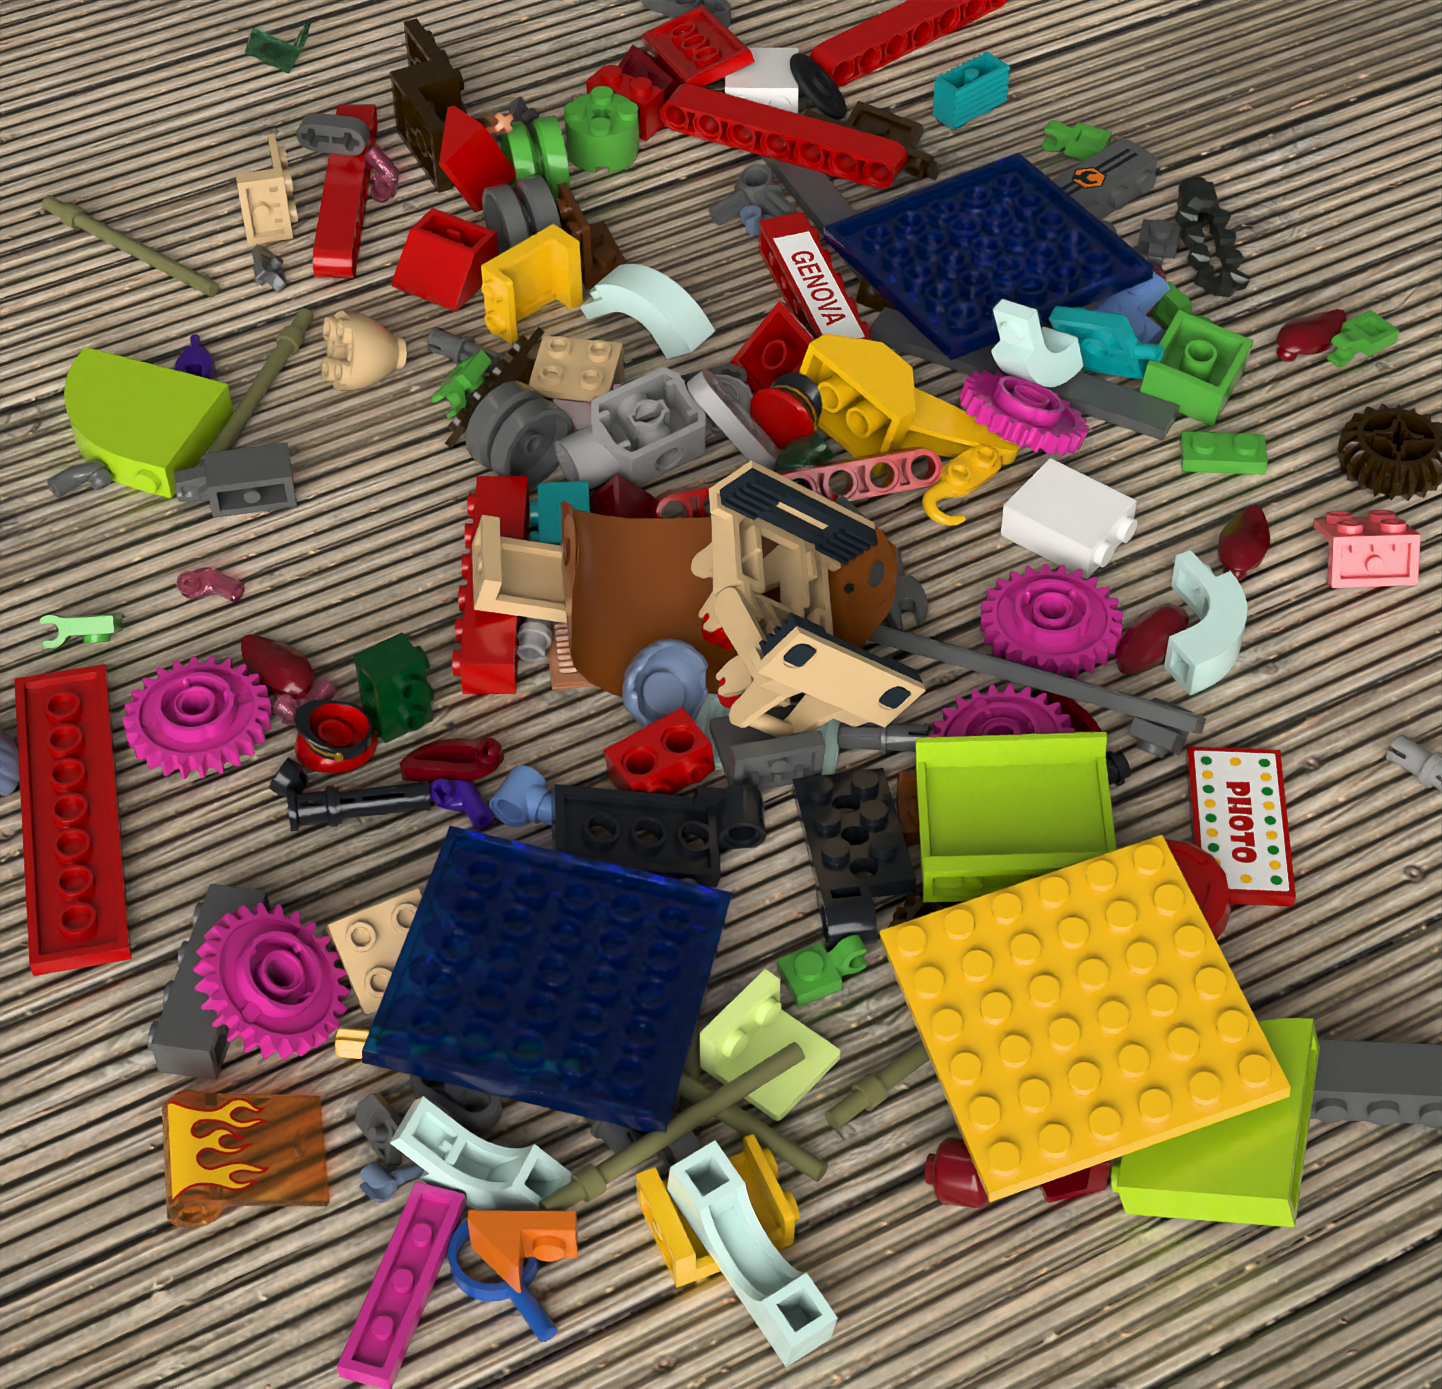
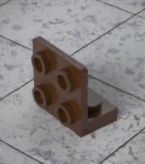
(597, 246)

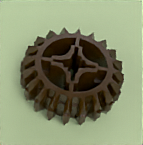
(1392, 451)

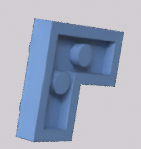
(1135, 304)

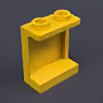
(530, 278)
(676, 1239)

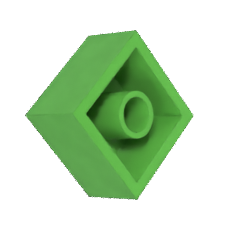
(1197, 367)

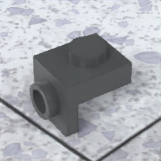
(1157, 737)

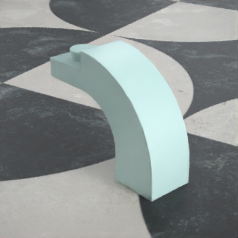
(655, 302)
(1211, 647)

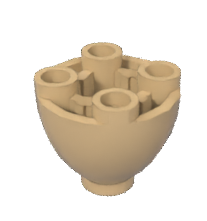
(359, 351)

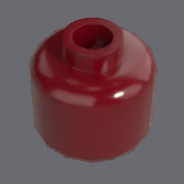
(955, 1175)

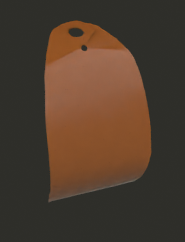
(636, 586)

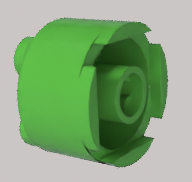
(602, 130)

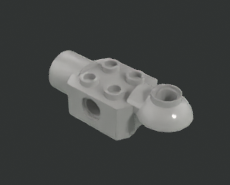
(642, 430)

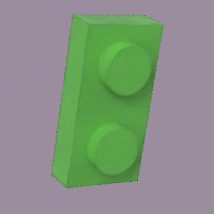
(1223, 452)

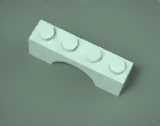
(774, 1293)

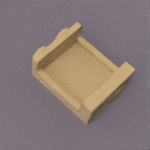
(516, 575)

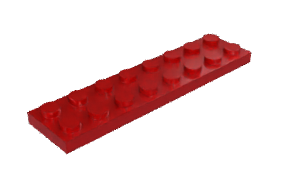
(70, 821)

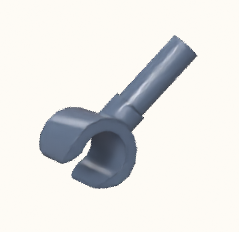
(750, 218)
(381, 1184)

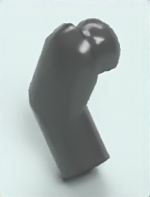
(78, 474)

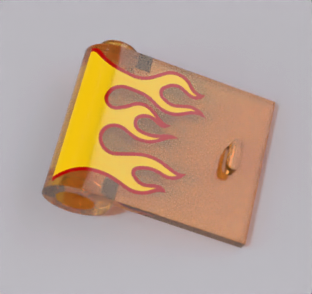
(241, 1153)

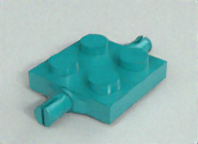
(1106, 341)

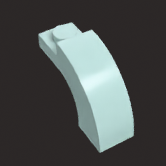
(1032, 352)
(464, 1163)

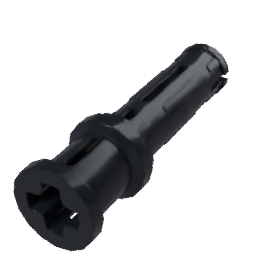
(334, 805)

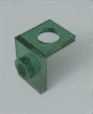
(275, 51)

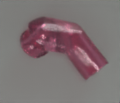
(386, 174)

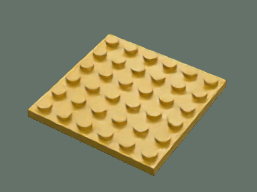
(1081, 1017)

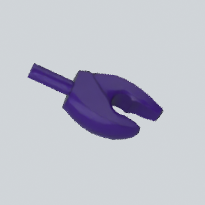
(196, 360)

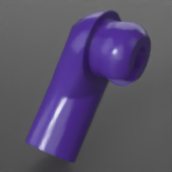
(462, 797)

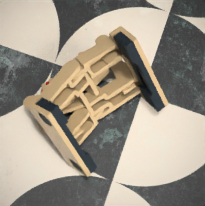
(790, 643)

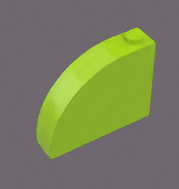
(143, 418)
(1240, 1166)

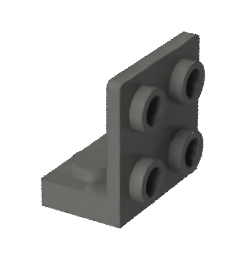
(762, 759)

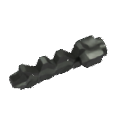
(1196, 209)

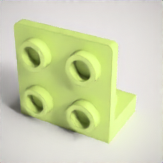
(754, 1030)

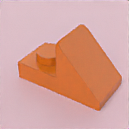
(508, 1236)

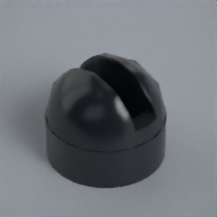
(289, 776)

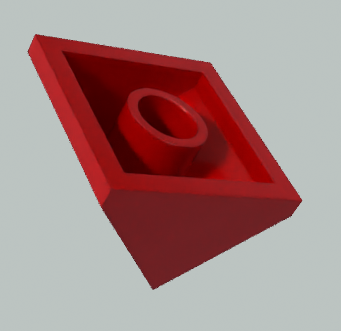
(472, 157)
(774, 348)

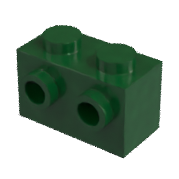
(395, 686)

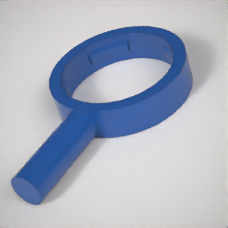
(525, 1301)

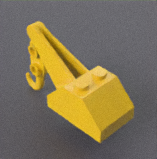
(877, 409)

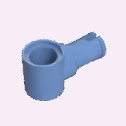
(522, 798)

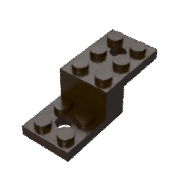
(422, 99)

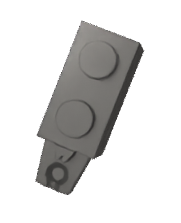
(240, 480)

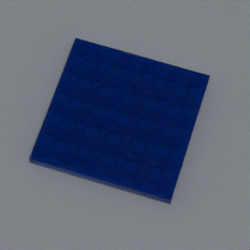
(984, 239)
(551, 980)

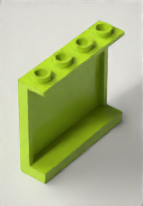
(1009, 809)

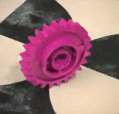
(1023, 412)
(1051, 621)
(1002, 715)
(197, 717)
(281, 1014)

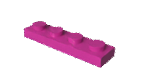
(401, 1286)

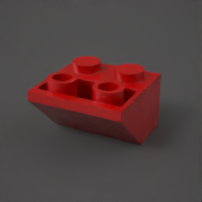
(444, 259)

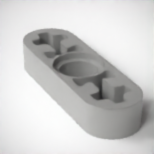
(732, 419)

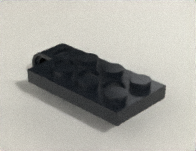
(716, 815)
(841, 896)

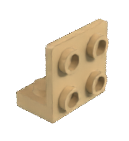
(268, 199)
(577, 368)
(371, 945)

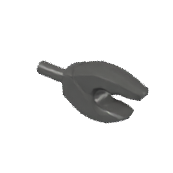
(908, 596)

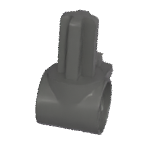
(757, 189)

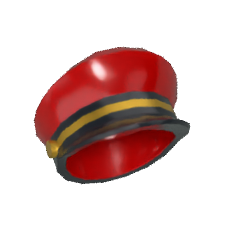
(787, 408)
(333, 736)

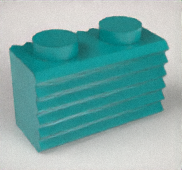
(970, 90)

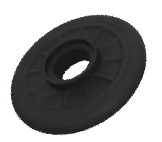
(818, 86)

